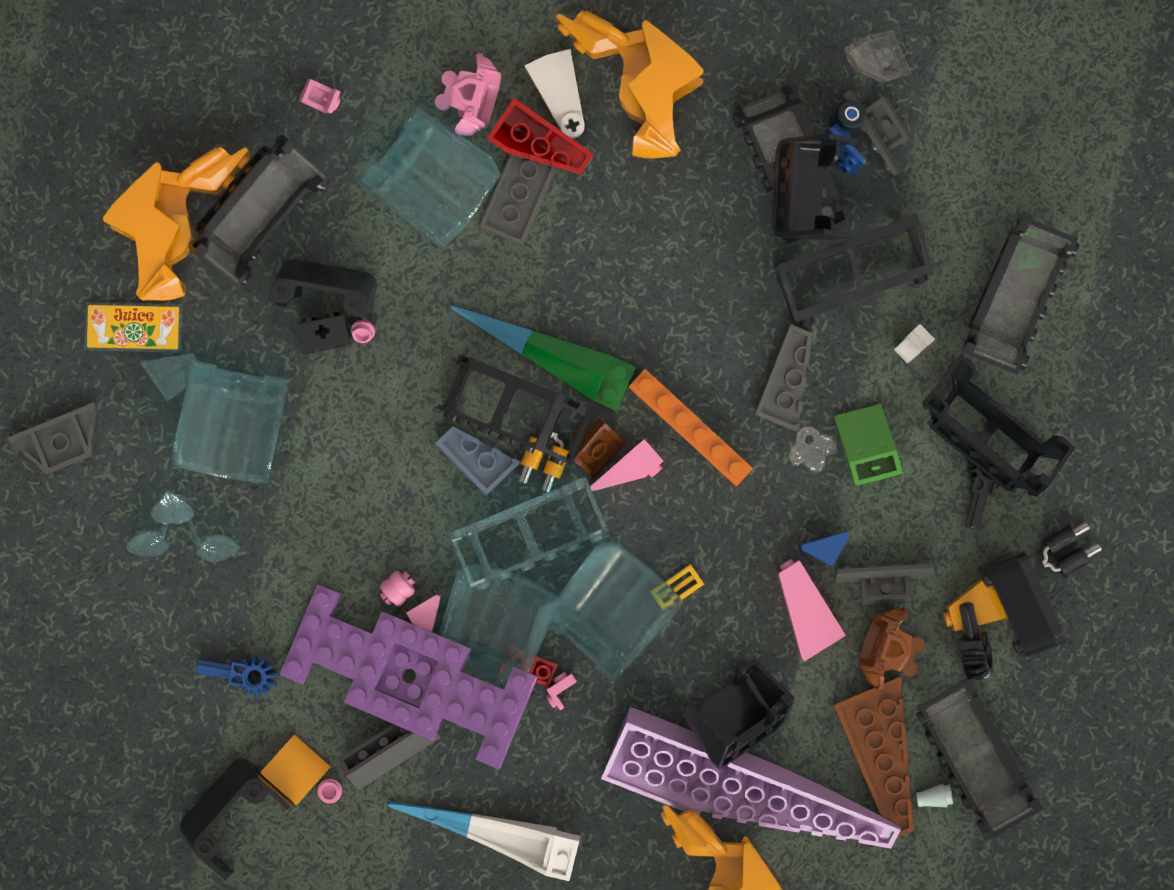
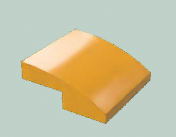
(295, 769)

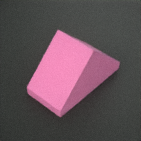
(425, 613)

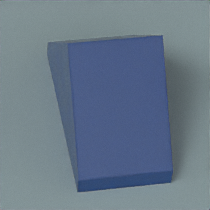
(826, 548)

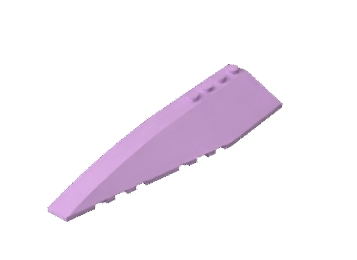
(674, 769)

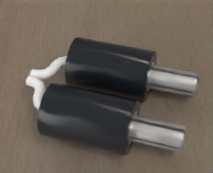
(1073, 560)

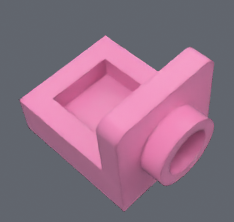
(320, 97)
(561, 683)

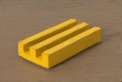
(694, 576)

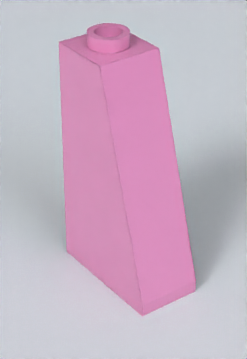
(808, 613)

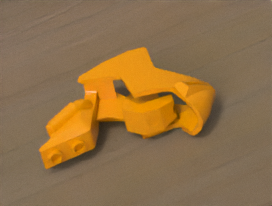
(652, 78)
(158, 220)
(736, 863)

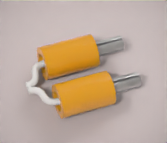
(551, 469)

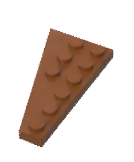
(878, 740)

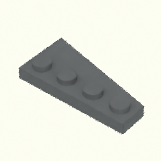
(786, 381)

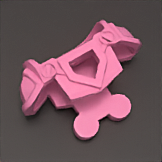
(472, 95)

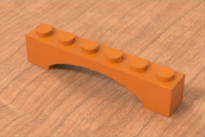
(690, 427)

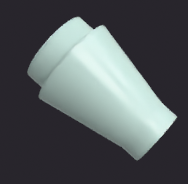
(936, 796)

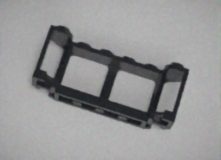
(512, 383)
(975, 448)

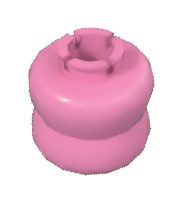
(397, 588)

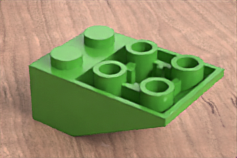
(867, 445)

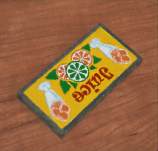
(133, 327)

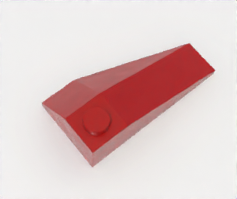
(533, 138)

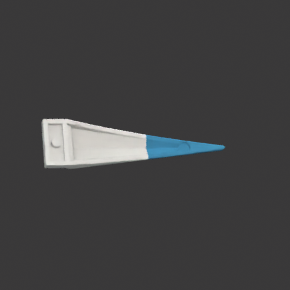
(531, 844)

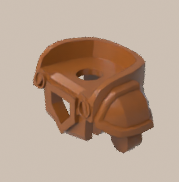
(888, 648)

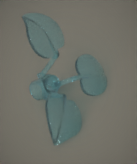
(175, 509)

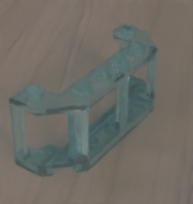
(518, 513)

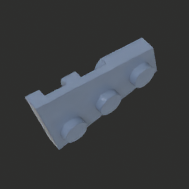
(476, 460)

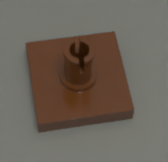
(597, 447)

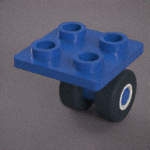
(845, 122)

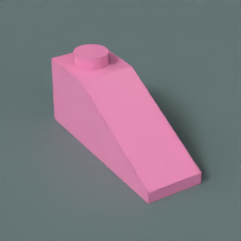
(635, 465)

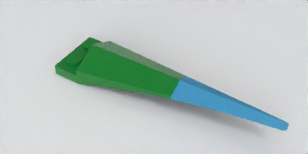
(584, 369)

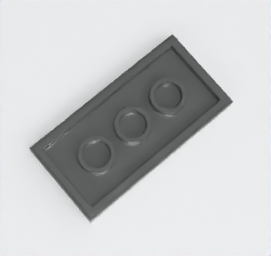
(517, 199)

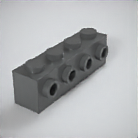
(381, 754)

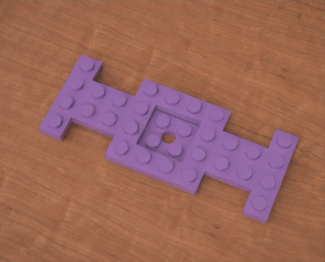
(381, 664)

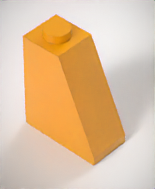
(985, 604)

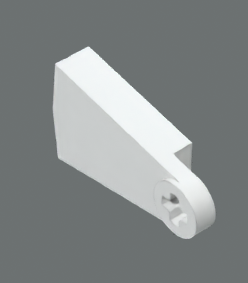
(557, 86)

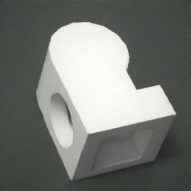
(914, 343)

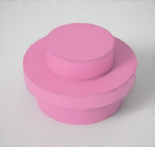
(362, 331)
(329, 790)

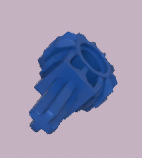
(239, 674)

